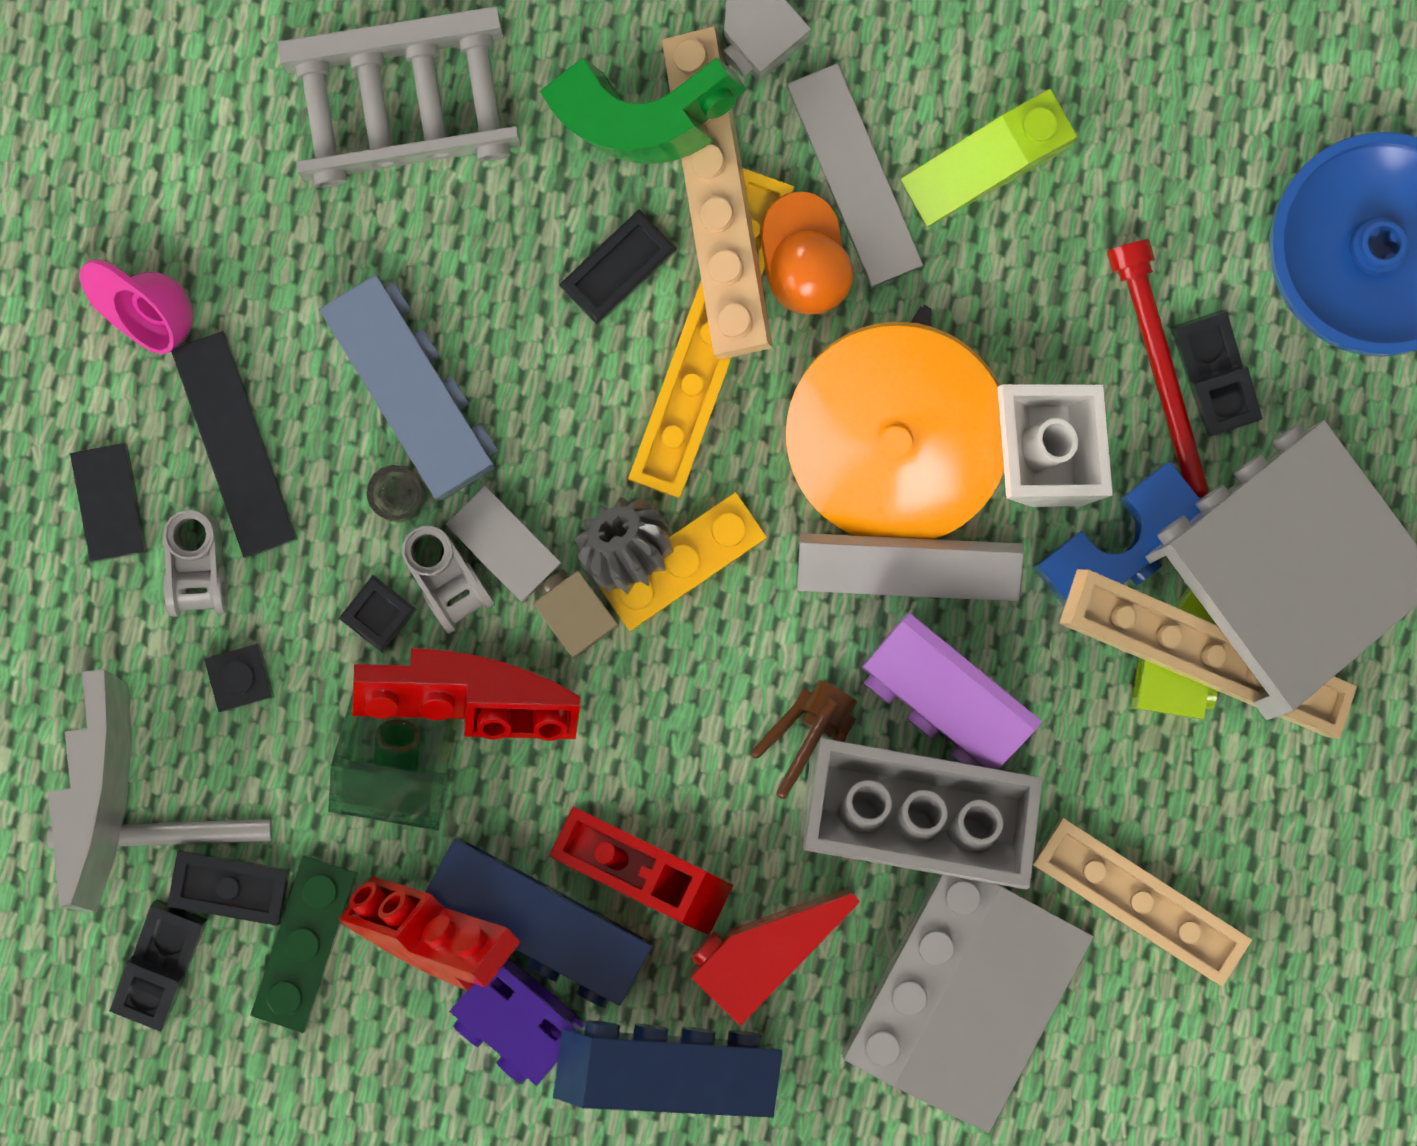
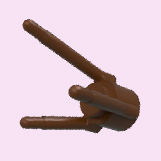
(826, 711)

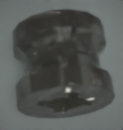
(405, 495)

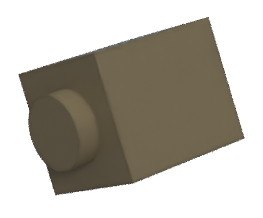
(574, 612)

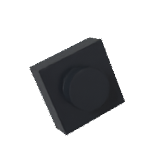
(239, 677)

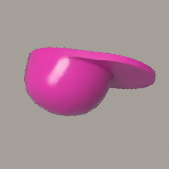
(144, 307)

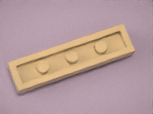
(1141, 902)

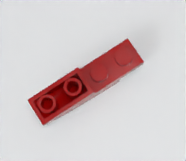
(485, 692)
(427, 934)

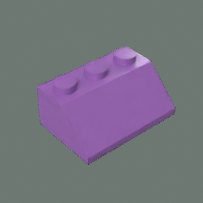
(948, 695)

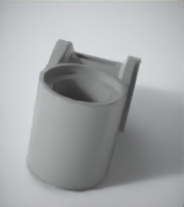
(194, 568)
(446, 579)

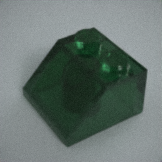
(393, 769)

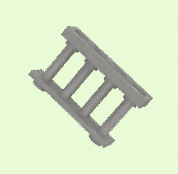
(366, 52)

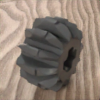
(624, 545)

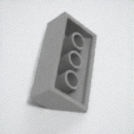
(921, 813)

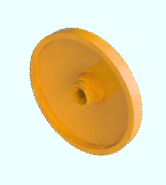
(896, 432)

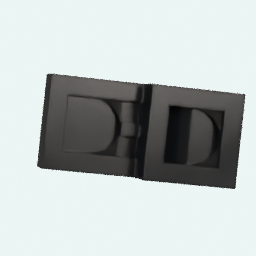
(1216, 373)
(158, 965)

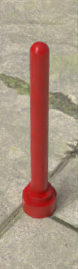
(1133, 266)

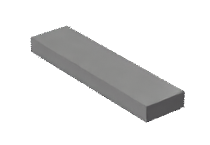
(854, 175)
(909, 567)

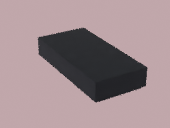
(618, 267)
(108, 502)

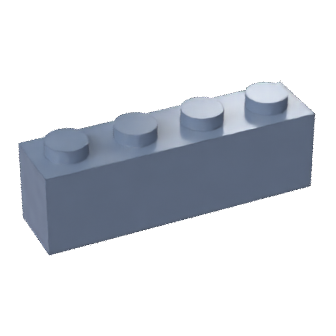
(408, 388)

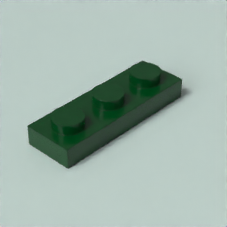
(303, 944)

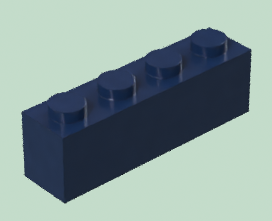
(551, 926)
(667, 1072)

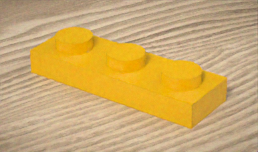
(698, 554)

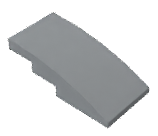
(91, 812)

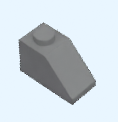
(762, 35)

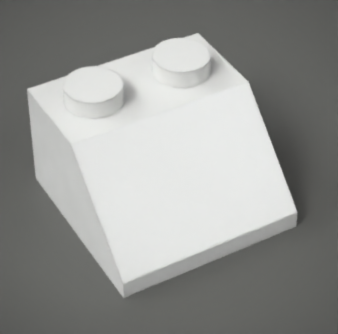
(1054, 444)

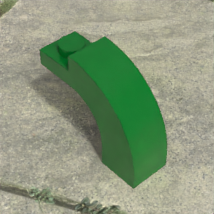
(642, 131)

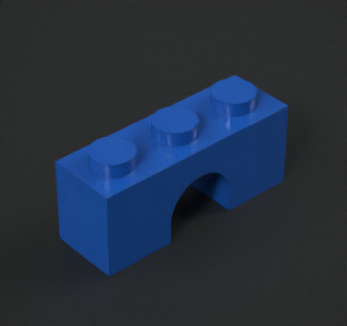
(1153, 506)

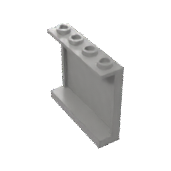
(1296, 564)

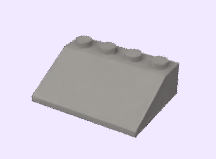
(966, 998)

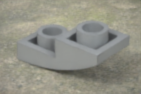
(503, 544)

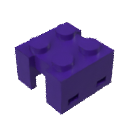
(516, 1021)

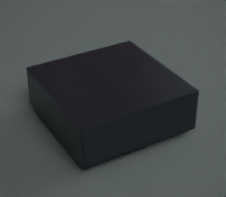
(377, 614)

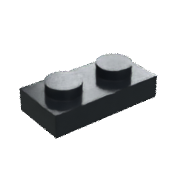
(228, 887)

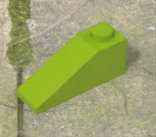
(990, 158)

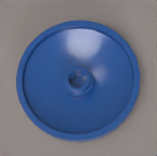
(1350, 244)

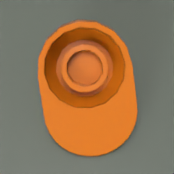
(805, 254)

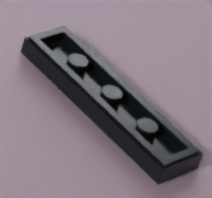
(234, 444)

